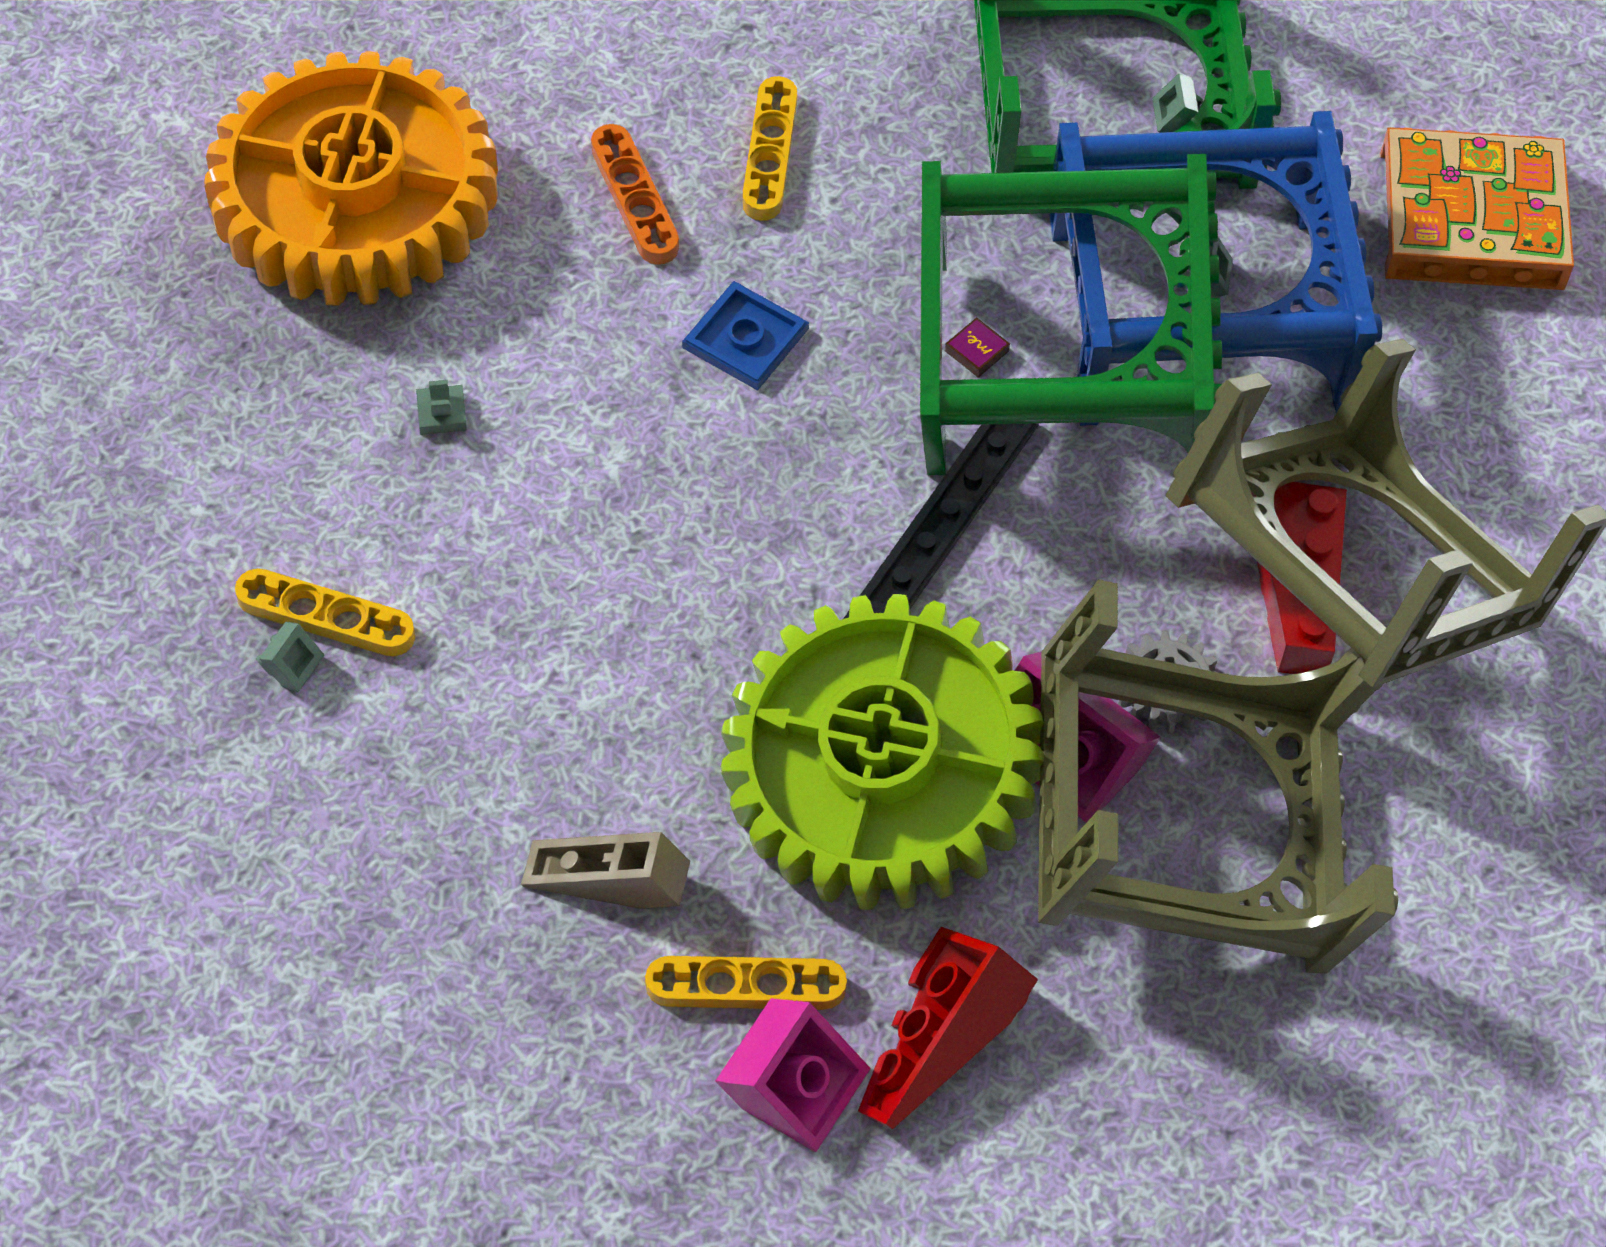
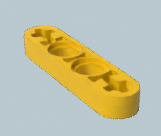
(770, 149)
(328, 607)
(746, 974)

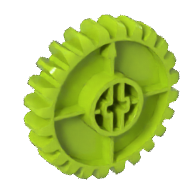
(883, 751)

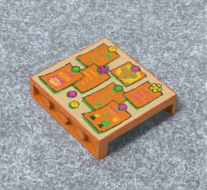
(1477, 208)

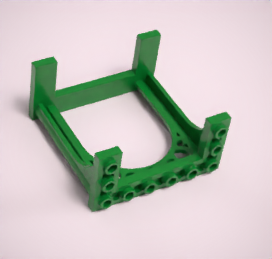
(1244, 100)
(1170, 402)

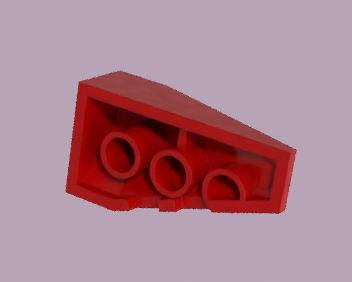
(962, 1004)

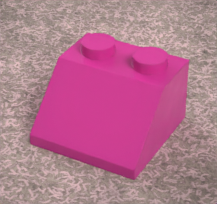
(794, 1072)

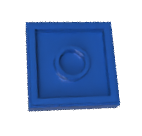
(745, 335)

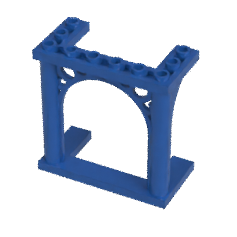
(1318, 187)

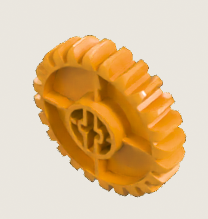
(351, 178)

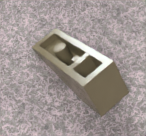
(613, 869)

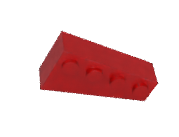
(1315, 523)

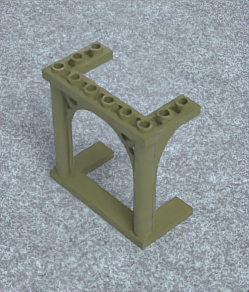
(1369, 444)
(1296, 706)

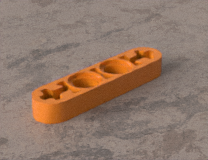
(632, 195)

